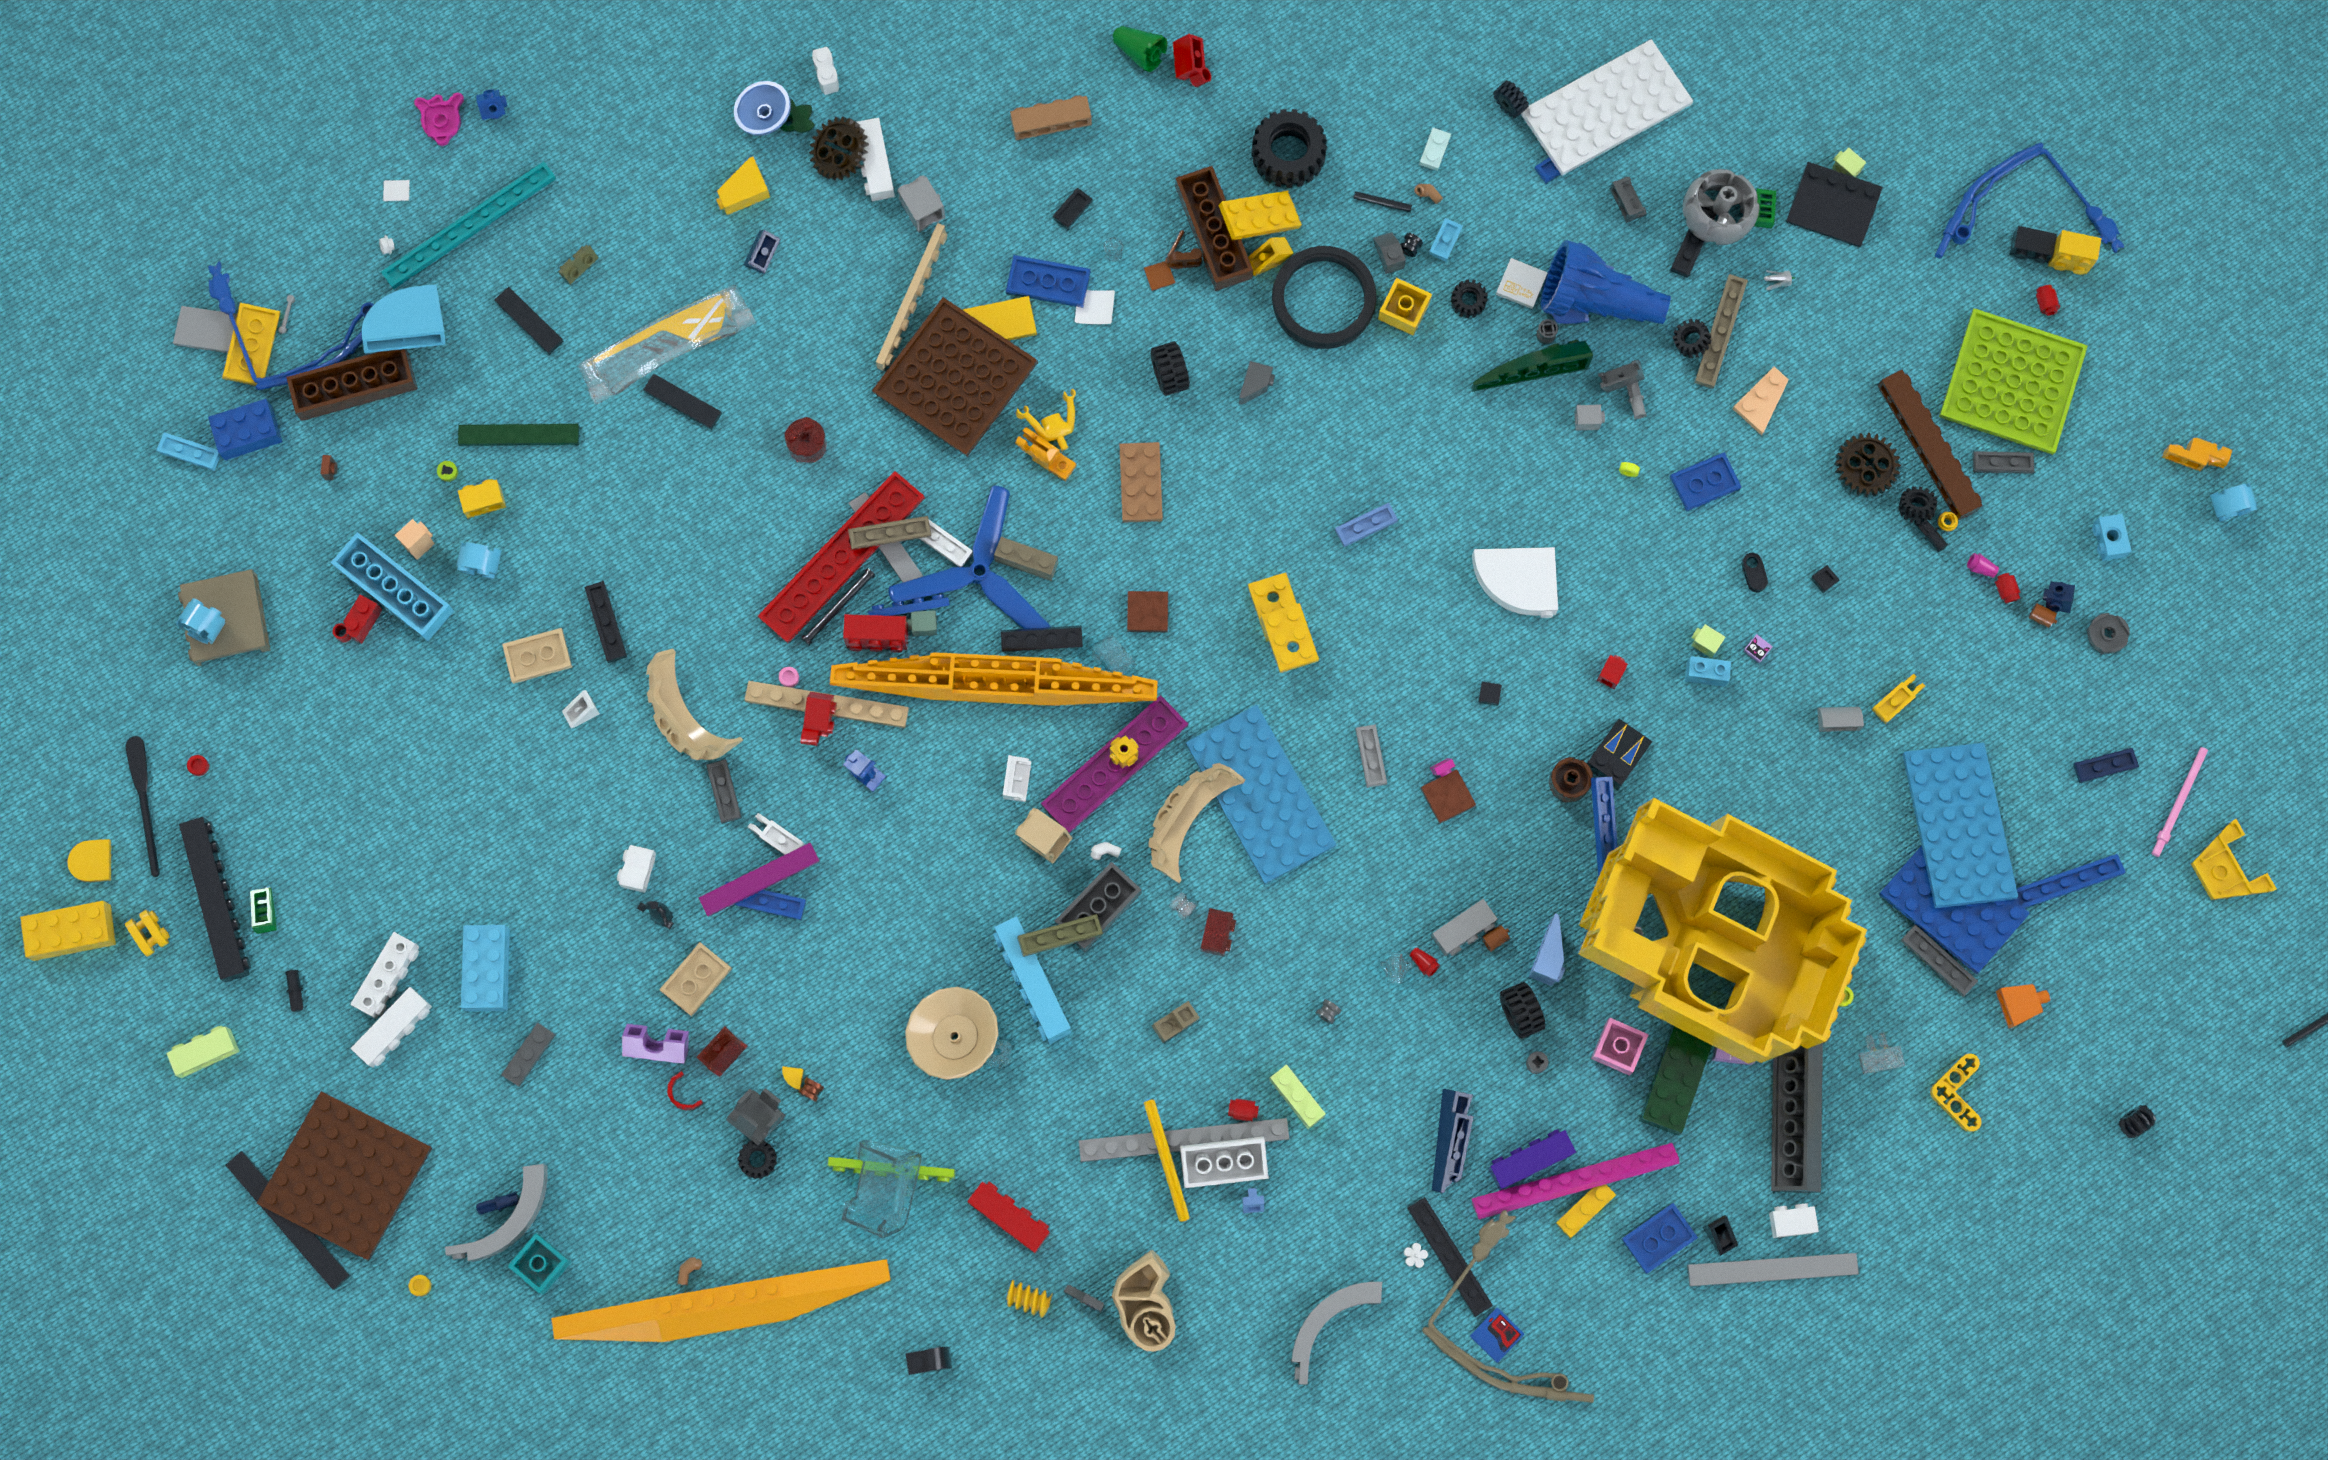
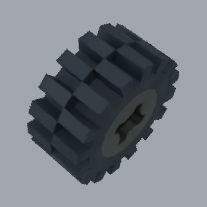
(1511, 99)

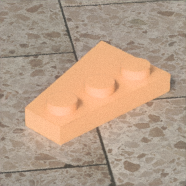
(1761, 400)

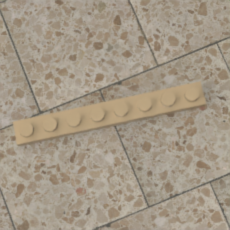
(909, 302)
(846, 707)

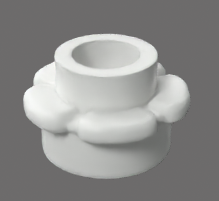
(386, 245)

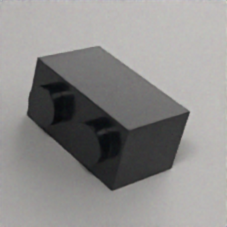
(2033, 244)

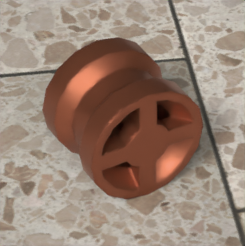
(811, 1089)

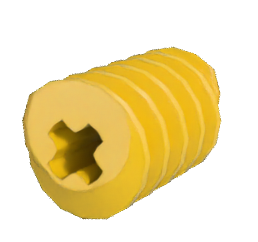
(1028, 1299)

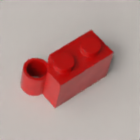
(1190, 60)
(358, 620)
(818, 718)

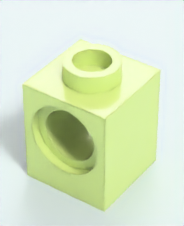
(1848, 163)
(1707, 640)

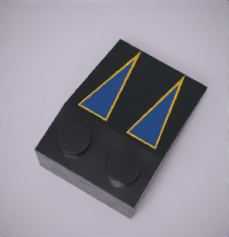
(1619, 753)

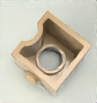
(1043, 835)

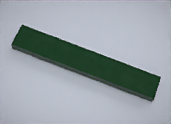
(518, 434)

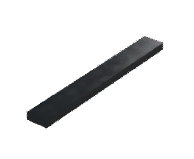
(303, 1239)

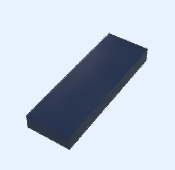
(2105, 765)

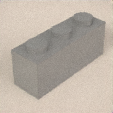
(1464, 928)

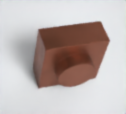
(328, 467)

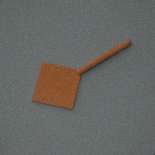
(1160, 274)

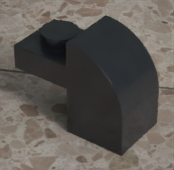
(929, 1360)

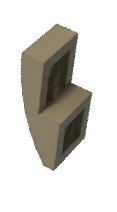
(1175, 1021)

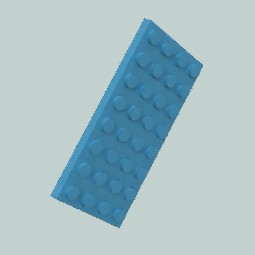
(1271, 807)
(1960, 825)

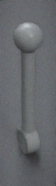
(290, 298)

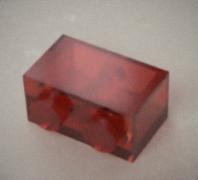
(1217, 932)
(722, 1051)

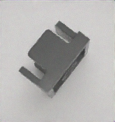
(756, 1115)

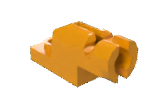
(1046, 454)
(2198, 454)

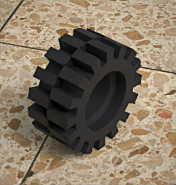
(1471, 287)
(1687, 329)
(1916, 513)
(766, 1168)

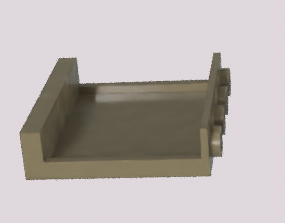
(242, 608)

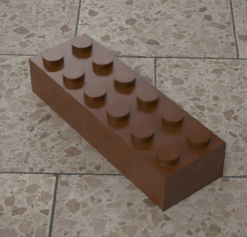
(1223, 257)
(351, 383)

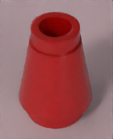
(1426, 963)

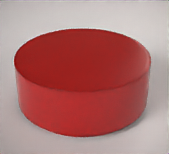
(197, 765)

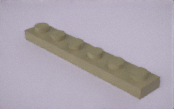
(1721, 331)

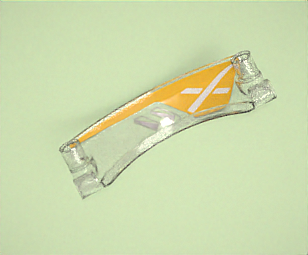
(664, 340)

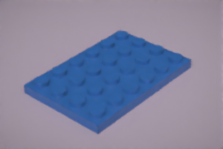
(1966, 931)

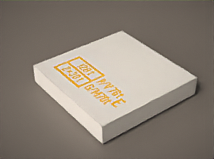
(1521, 283)

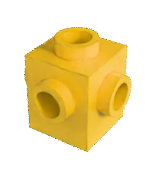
(1123, 758)

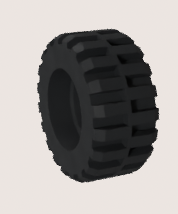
(1293, 125)

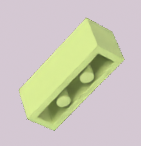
(202, 1051)
(1297, 1096)

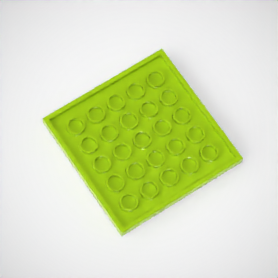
(2013, 381)

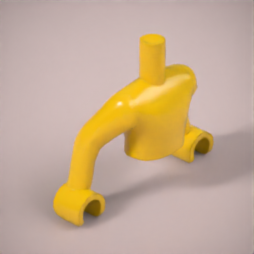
(1053, 426)

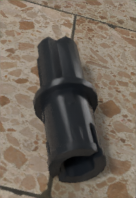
(1932, 535)
(294, 990)

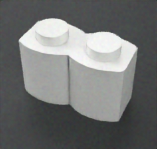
(825, 70)
(637, 868)

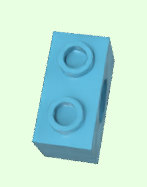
(2116, 527)
(1708, 671)

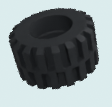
(1170, 368)
(1522, 1010)

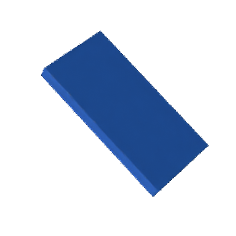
(1048, 281)

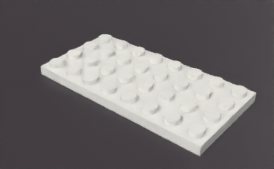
(1606, 107)

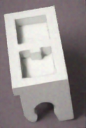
(1016, 778)

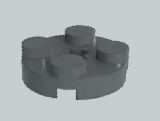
(2105, 644)

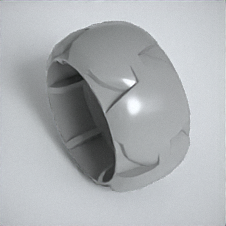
(1733, 190)

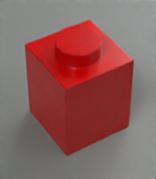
(1612, 671)

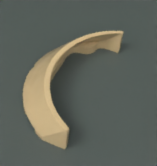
(673, 716)
(1181, 810)

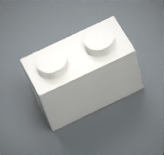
(1793, 1221)

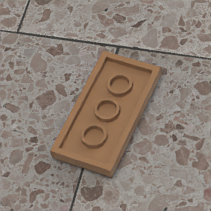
(1140, 482)

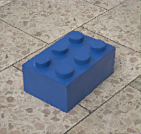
(245, 429)

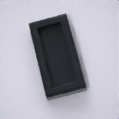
(1072, 208)

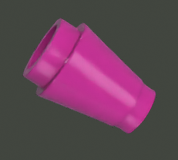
(1981, 565)

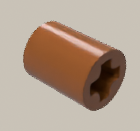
(2043, 615)
(1495, 938)

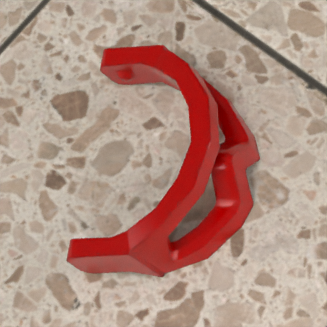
(670, 1095)

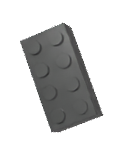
(1107, 897)

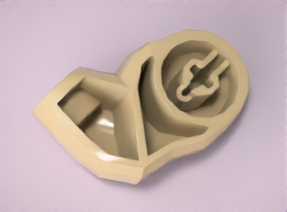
(1142, 1305)

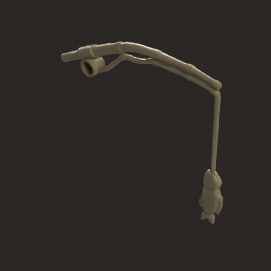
(1489, 1237)

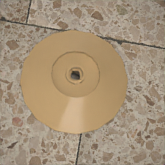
(938, 1019)

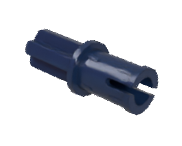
(497, 1203)

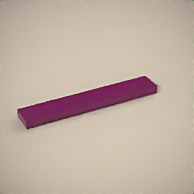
(759, 879)

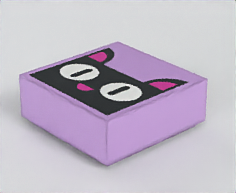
(1758, 648)

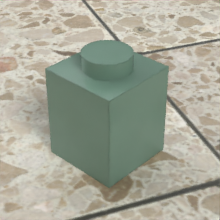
(923, 623)

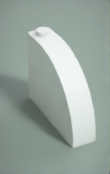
(1519, 579)

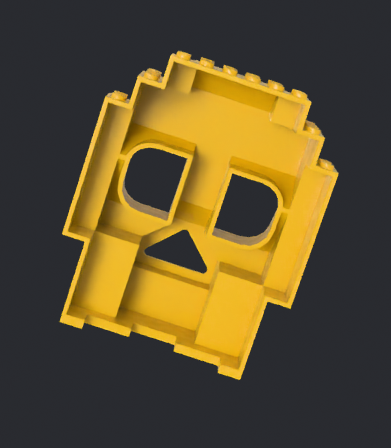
(1783, 974)

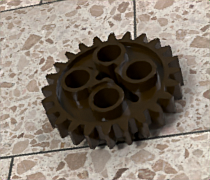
(846, 132)
(1854, 475)

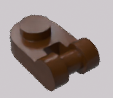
(1180, 260)

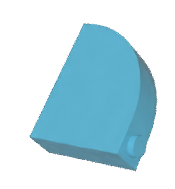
(404, 321)

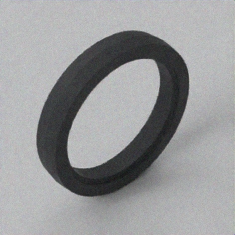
(1327, 254)

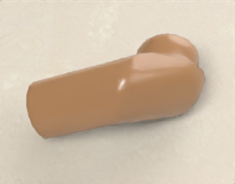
(1428, 190)
(686, 1268)

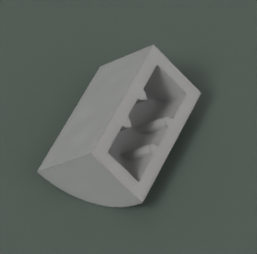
(1840, 719)

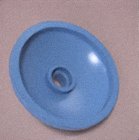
(758, 101)

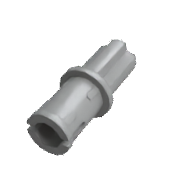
(1636, 401)

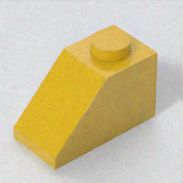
(1270, 255)

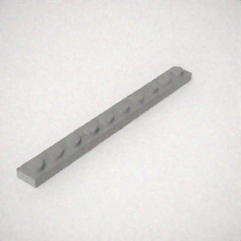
(1145, 1143)

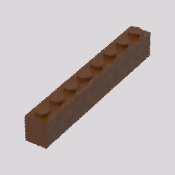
(1930, 444)

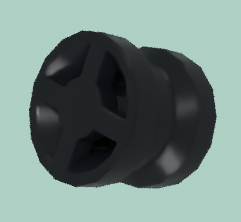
(1411, 244)

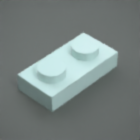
(1435, 149)

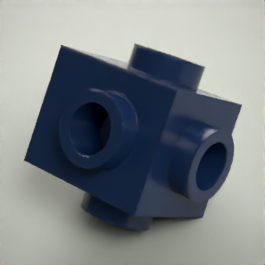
(2059, 597)

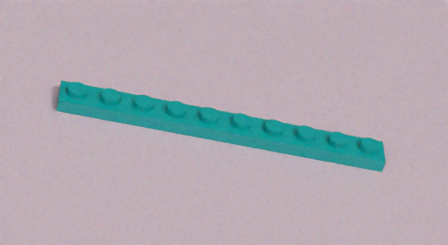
(468, 225)

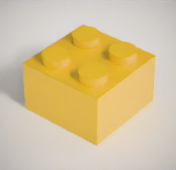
(2075, 252)
(1404, 306)

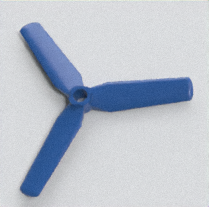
(994, 586)

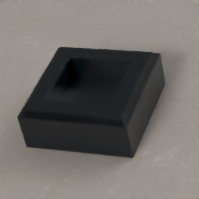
(1825, 579)
(1489, 693)

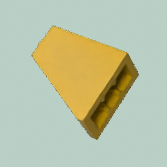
(742, 188)

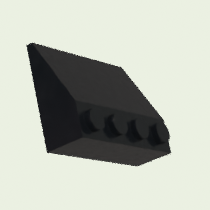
(1834, 204)

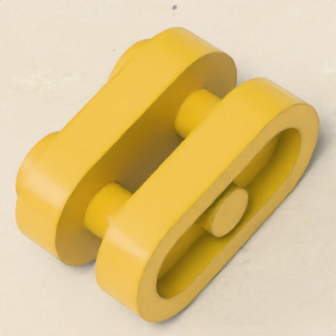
(159, 935)

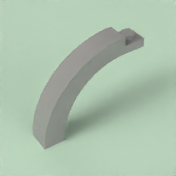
(525, 1213)
(1342, 1299)

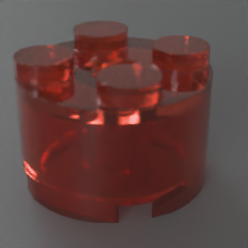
(801, 450)

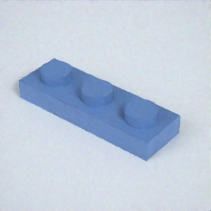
(1366, 525)

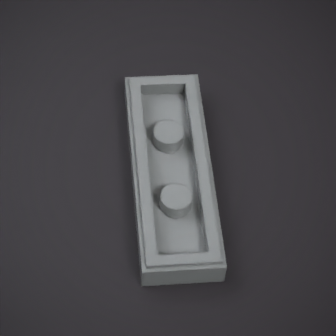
(1371, 756)

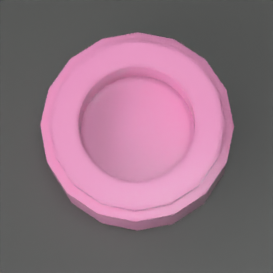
(789, 677)

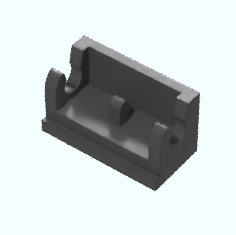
(1627, 199)
(1622, 376)

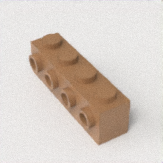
(1051, 117)

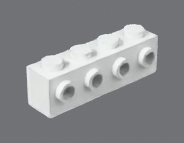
(385, 975)

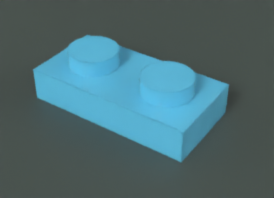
(1445, 239)

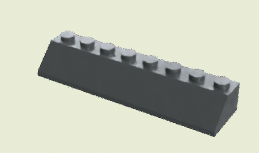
(1797, 1121)

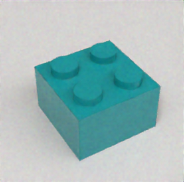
(539, 1264)

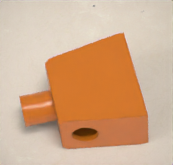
(2021, 1003)

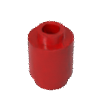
(2047, 300)
(2007, 588)
(1243, 1109)

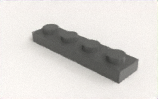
(1939, 960)

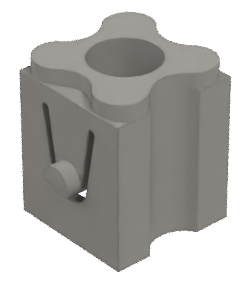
(921, 203)

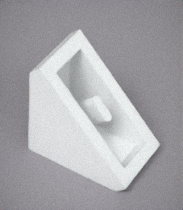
(580, 710)

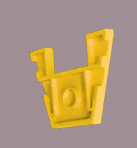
(2221, 872)

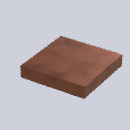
(1147, 611)
(1448, 796)

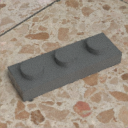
(528, 1054)

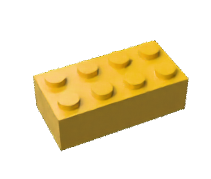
(68, 930)

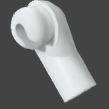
(1105, 848)

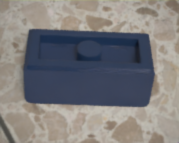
(762, 251)

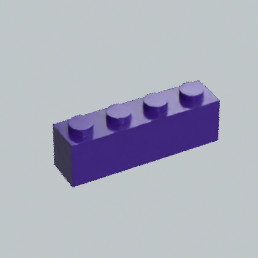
(1532, 1159)

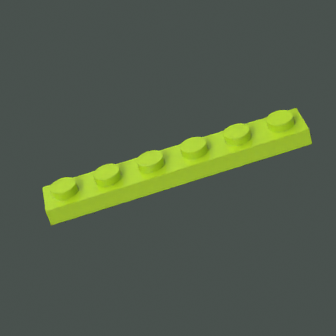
(925, 1172)

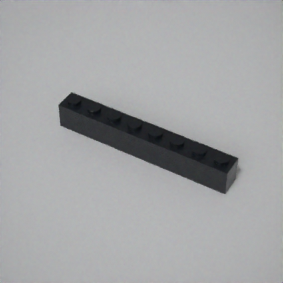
(214, 899)

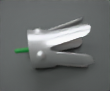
(1784, 278)

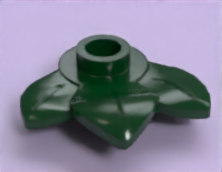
(800, 118)

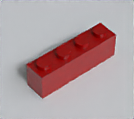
(1008, 1217)

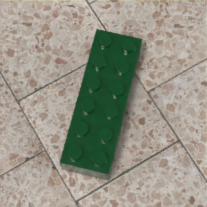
(1675, 1081)

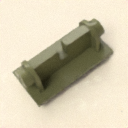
(582, 261)

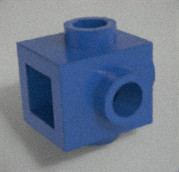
(491, 104)

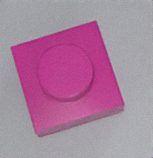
(1443, 767)

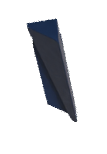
(1452, 1139)

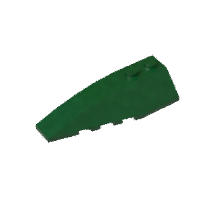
(1540, 364)

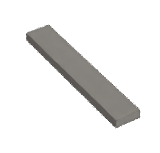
(893, 552)

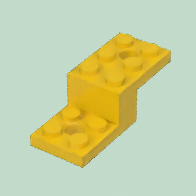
(1283, 622)

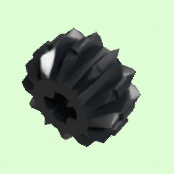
(2137, 1121)

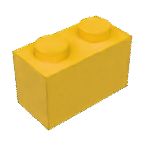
(481, 498)

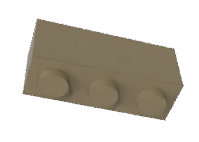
(1026, 558)

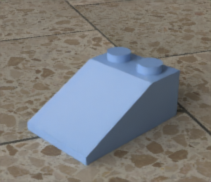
(1550, 957)

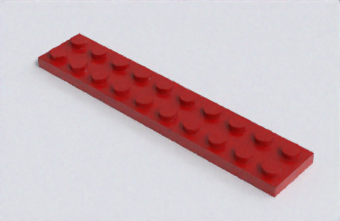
(836, 561)

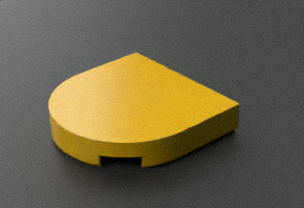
(91, 861)

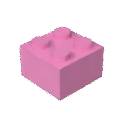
(1619, 1046)

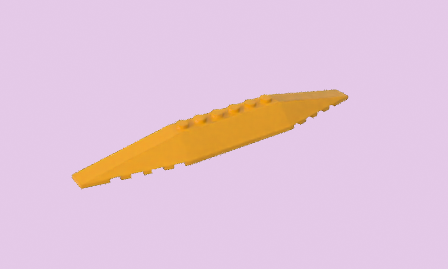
(994, 680)
(721, 1307)

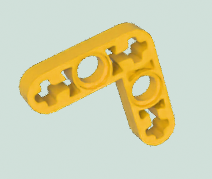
(1950, 1088)

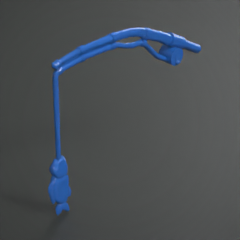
(1961, 233)
(221, 291)

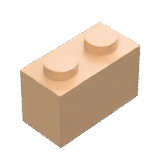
(415, 538)

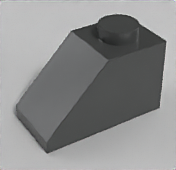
(1390, 252)
(1256, 381)

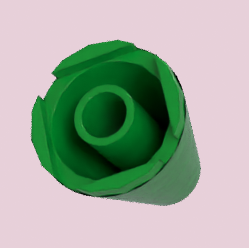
(1141, 46)

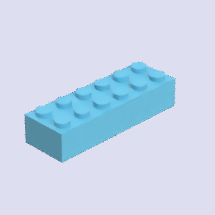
(392, 586)
(1034, 983)

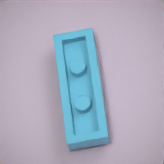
(188, 451)

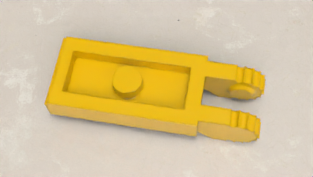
(1896, 700)

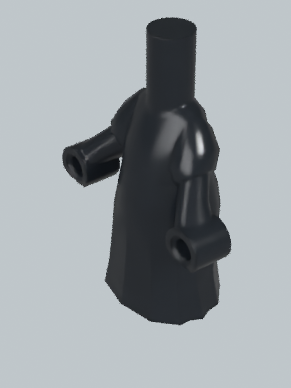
(658, 913)

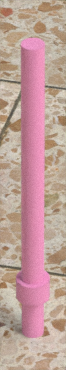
(2164, 836)

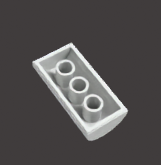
(1224, 1162)

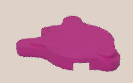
(439, 117)

